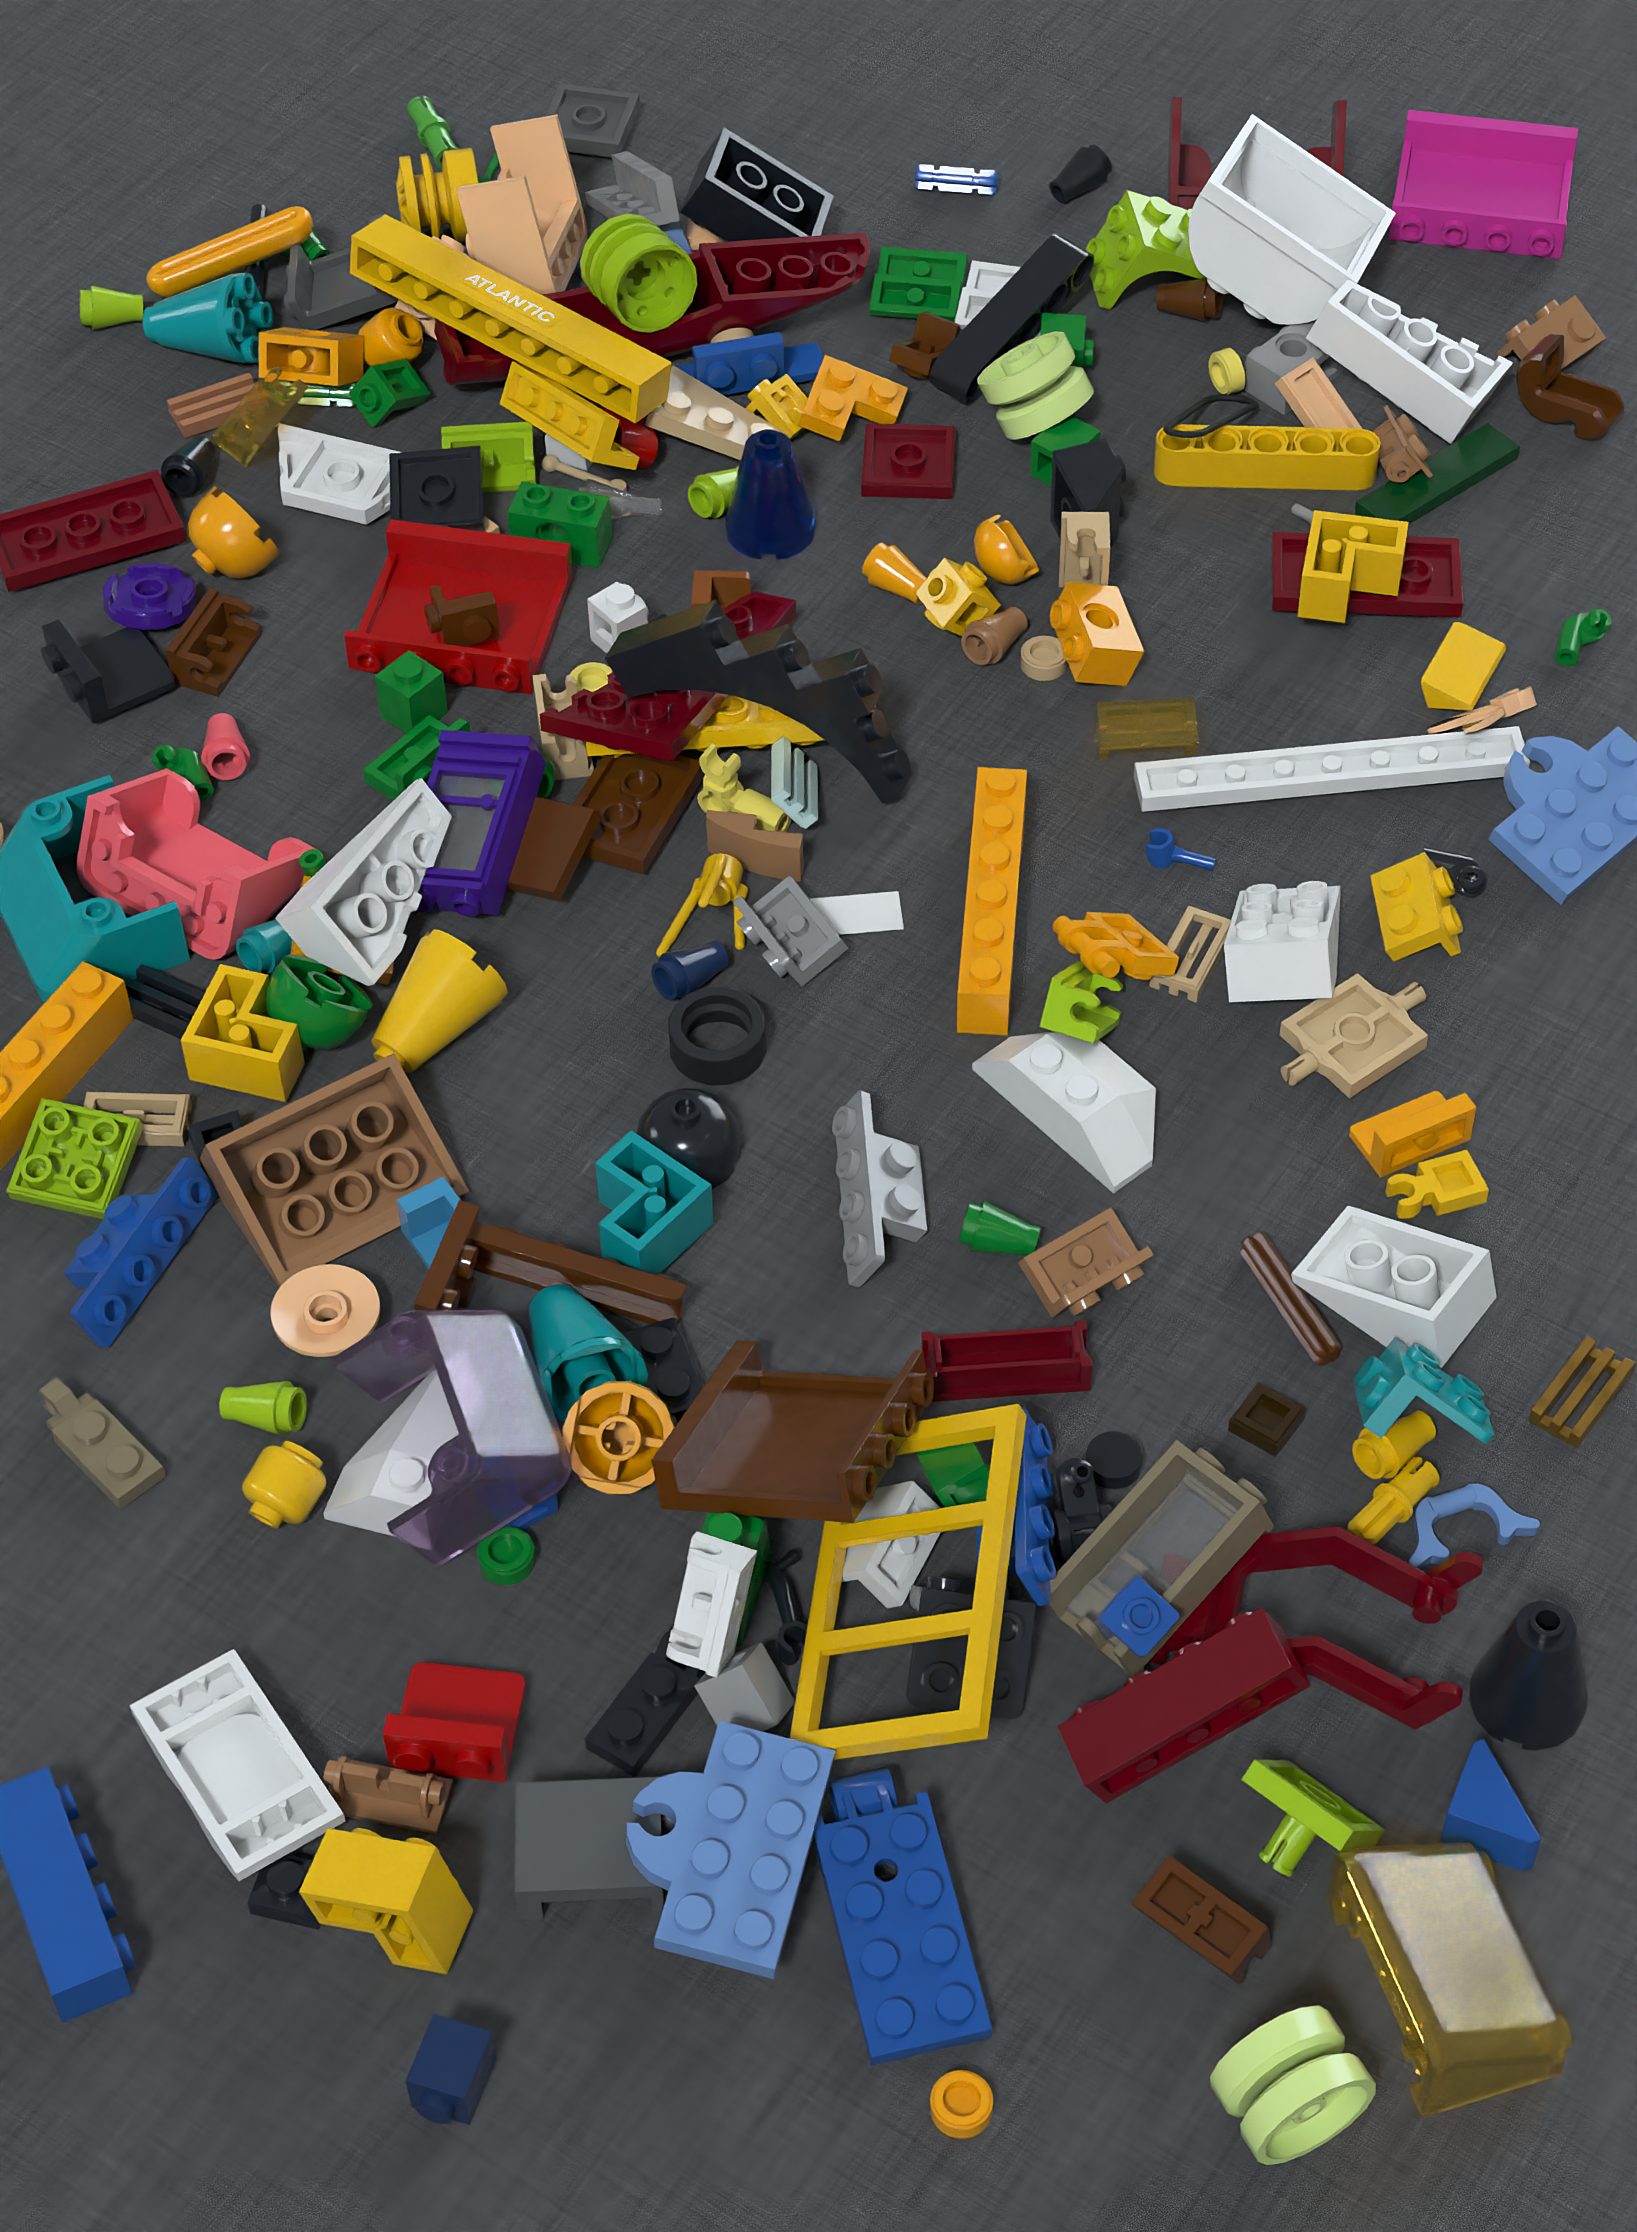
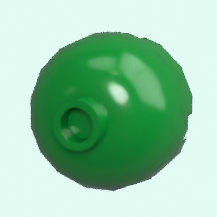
(321, 1007)

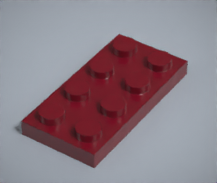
(87, 530)
(1427, 583)

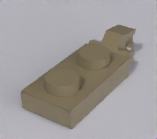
(100, 1444)

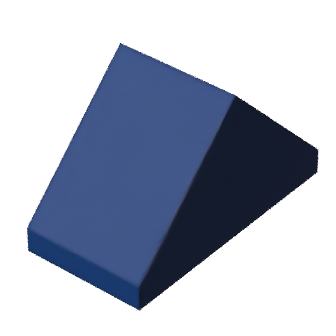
(1490, 1814)

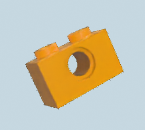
(312, 355)
(1096, 634)

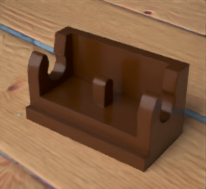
(212, 643)
(1203, 1919)

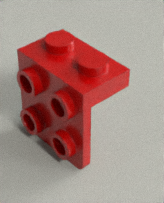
(456, 1722)

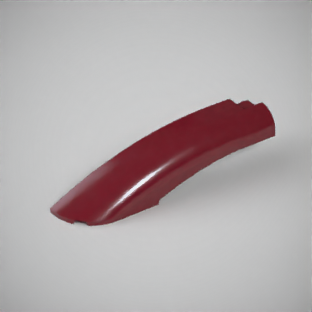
(736, 287)

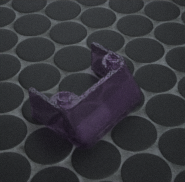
(507, 1438)

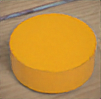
(961, 2104)

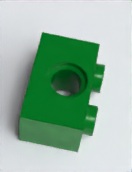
(563, 517)

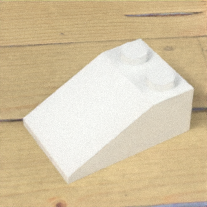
(1399, 1281)

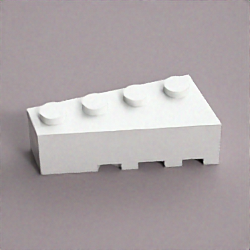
(1407, 359)

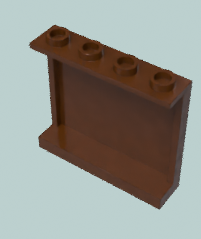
(788, 1439)

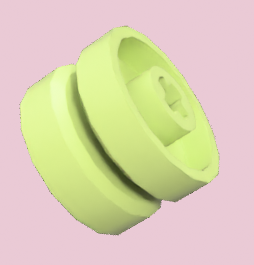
(1035, 385)
(1292, 2085)

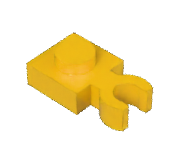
(1444, 1182)

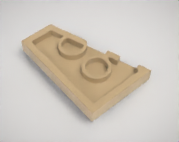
(705, 416)

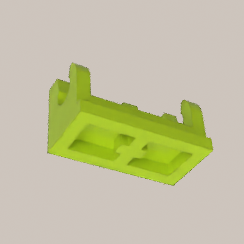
(505, 449)
(1075, 1008)

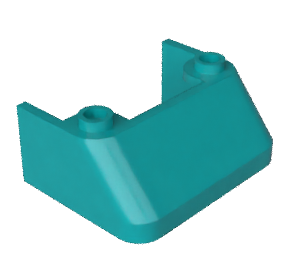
(47, 925)

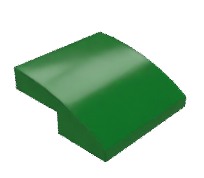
(918, 283)

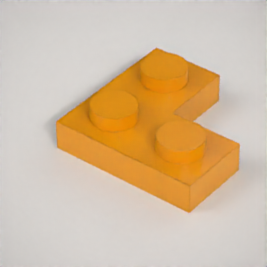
(847, 390)

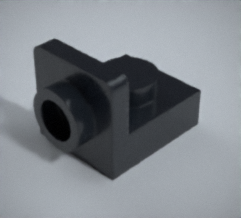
(278, 1895)

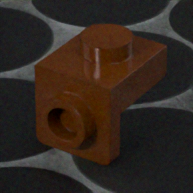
(929, 341)
(462, 619)

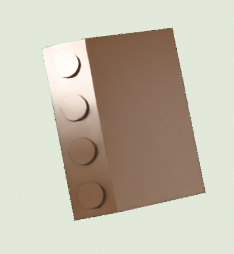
(329, 1168)

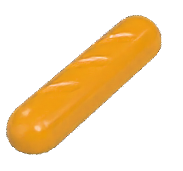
(230, 252)

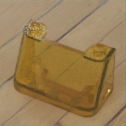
(1449, 1970)

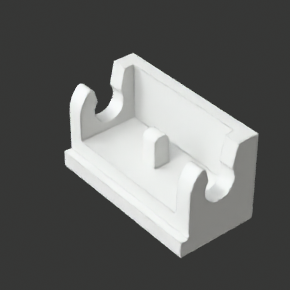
(711, 1603)

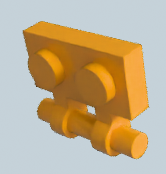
(1113, 941)

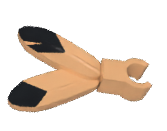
(1479, 718)

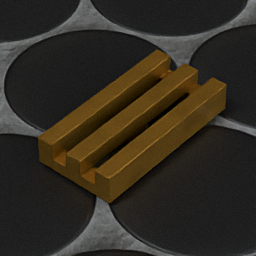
(1601, 1362)

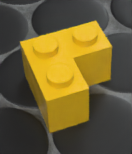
(1346, 556)
(236, 1041)
(392, 1891)

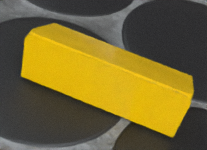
(1461, 668)

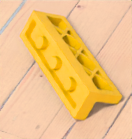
(565, 416)

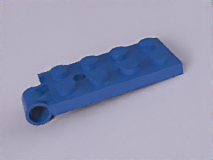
(903, 1935)

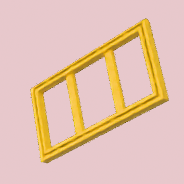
(981, 1623)

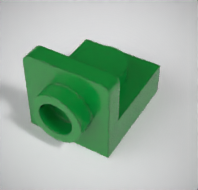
(387, 389)

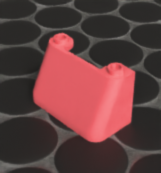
(149, 850)

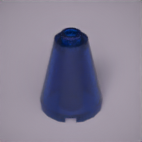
(769, 500)

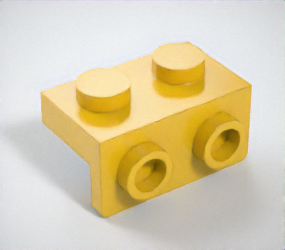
(1416, 907)

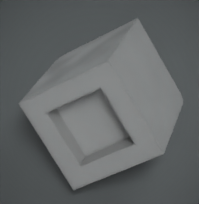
(747, 1691)

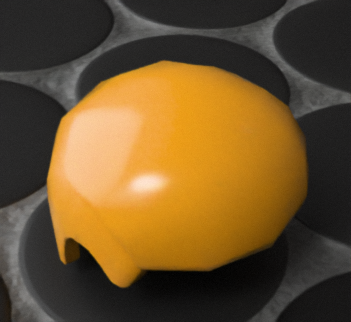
(1003, 552)

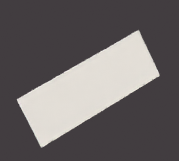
(862, 912)

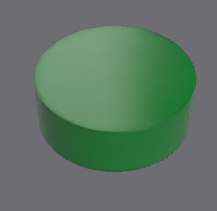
(506, 1556)

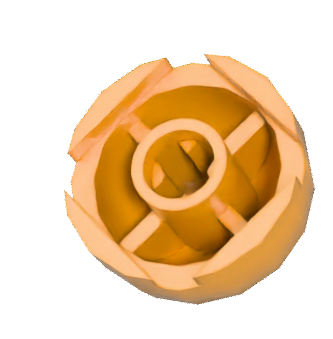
(228, 538)
(615, 1436)

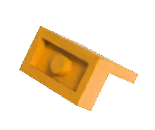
(1414, 1131)

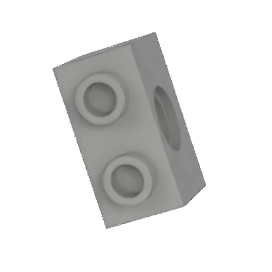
(1279, 357)

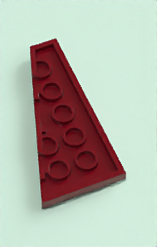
(663, 720)

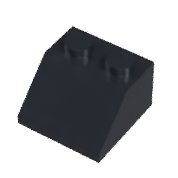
(1087, 481)

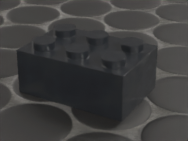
(752, 195)

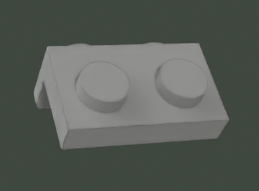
(792, 929)

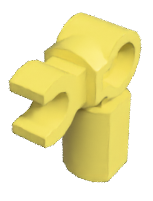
(726, 794)

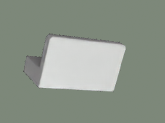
(891, 1565)

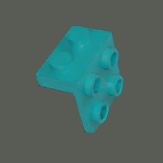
(1402, 1372)

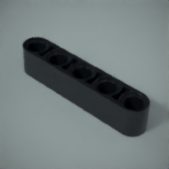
(1012, 316)

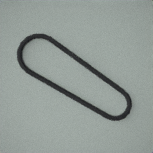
(1211, 398)

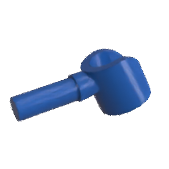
(1163, 852)

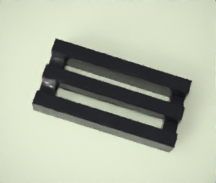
(170, 994)

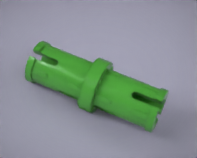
(431, 128)

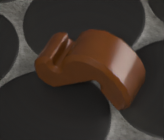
(1563, 397)

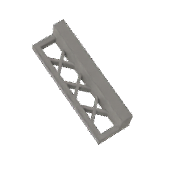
(638, 191)

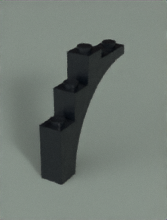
(772, 669)

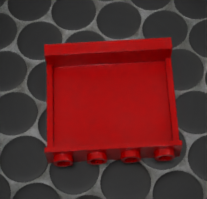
(525, 578)

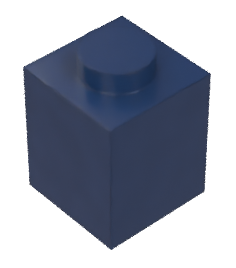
(451, 2070)

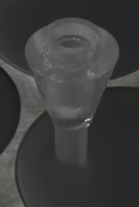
(623, 502)

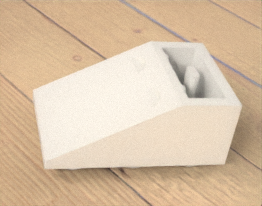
(1283, 943)

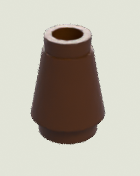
(1190, 299)

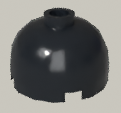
(694, 1132)

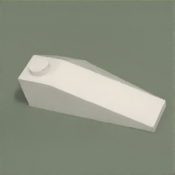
(362, 898)
(394, 1463)

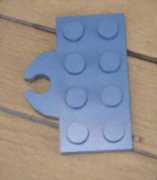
(1573, 814)
(733, 1846)

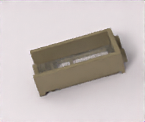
(1173, 1531)

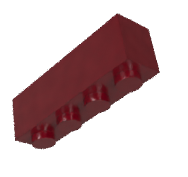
(1183, 1705)

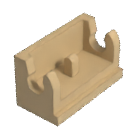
(1084, 548)
(566, 753)

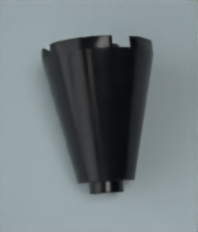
(1532, 1680)

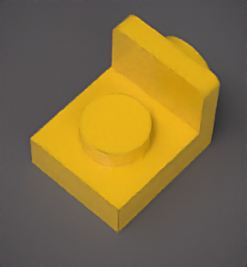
(779, 404)

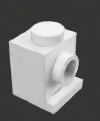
(613, 612)

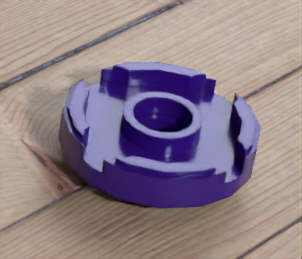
(149, 596)

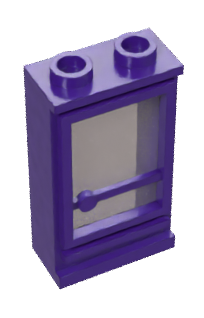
(489, 792)

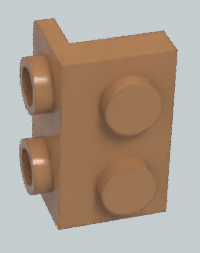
(1567, 319)
(1084, 1262)

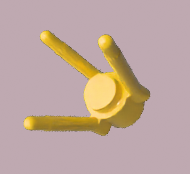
(717, 887)

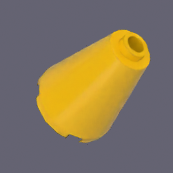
(436, 1000)

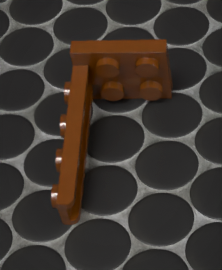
(538, 1264)

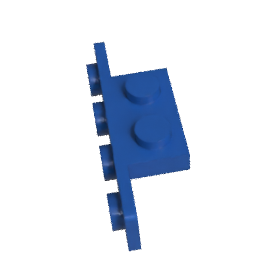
(747, 361)
(135, 1248)
(1032, 1519)

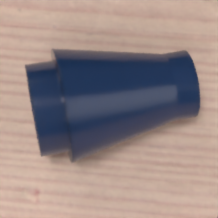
(688, 969)

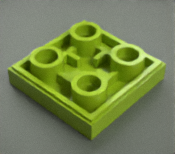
(74, 1158)

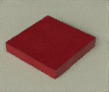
(908, 461)

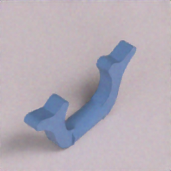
(1459, 1500)

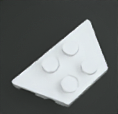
(333, 475)

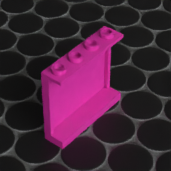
(1483, 184)

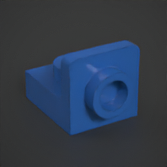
(1137, 1617)

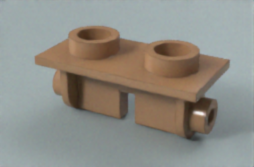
(1401, 448)
(388, 1794)

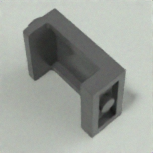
(326, 292)
(575, 1843)

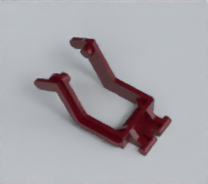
(1428, 1593)

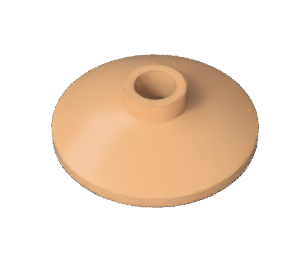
(324, 1294)

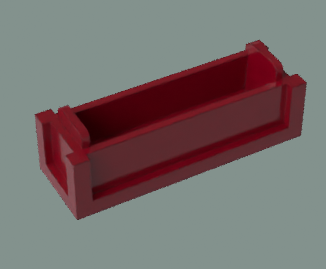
(1008, 1362)

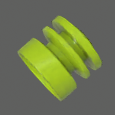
(638, 273)

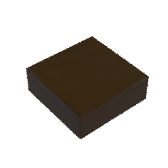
(1267, 1419)

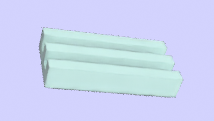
(796, 780)

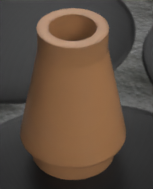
(992, 636)

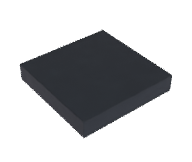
(438, 487)

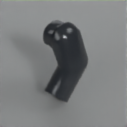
(1465, 873)

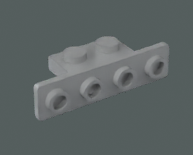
(877, 1188)

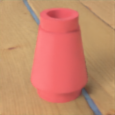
(224, 748)

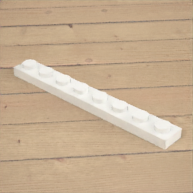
(1326, 769)

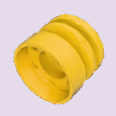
(432, 196)

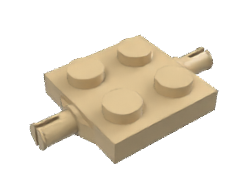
(1354, 1035)

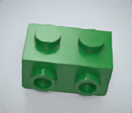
(409, 758)

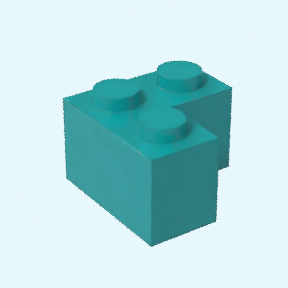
(653, 1204)

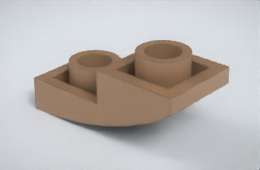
(758, 851)

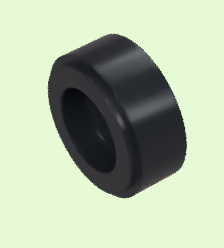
(1114, 1459)

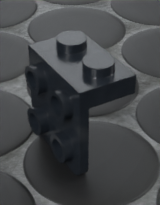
(107, 672)
(939, 1664)

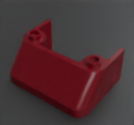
(1191, 167)

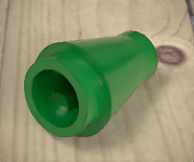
(997, 1231)

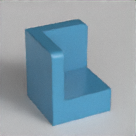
(426, 1216)

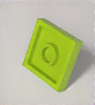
(1309, 1811)

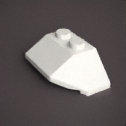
(1079, 1099)

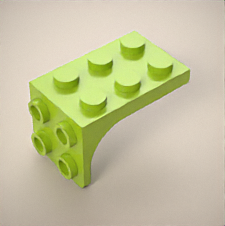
(1136, 240)

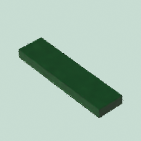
(1453, 472)

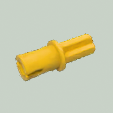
(1394, 1501)

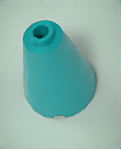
(577, 1348)

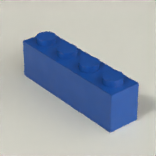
(57, 1896)

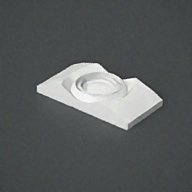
(236, 1765)

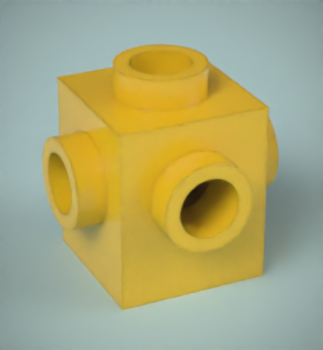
(956, 596)

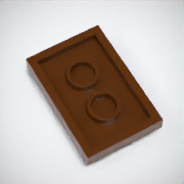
(637, 806)

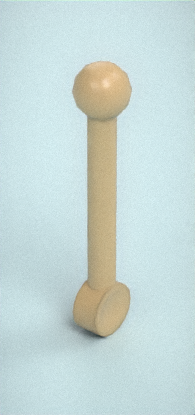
(551, 463)

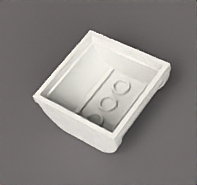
(1282, 227)

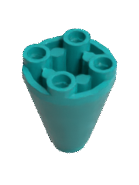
(212, 319)

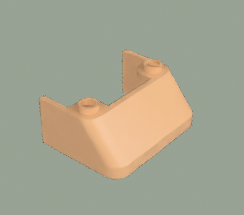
(531, 216)

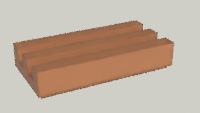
(208, 406)

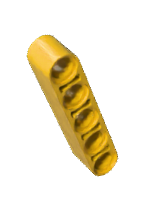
(1268, 458)

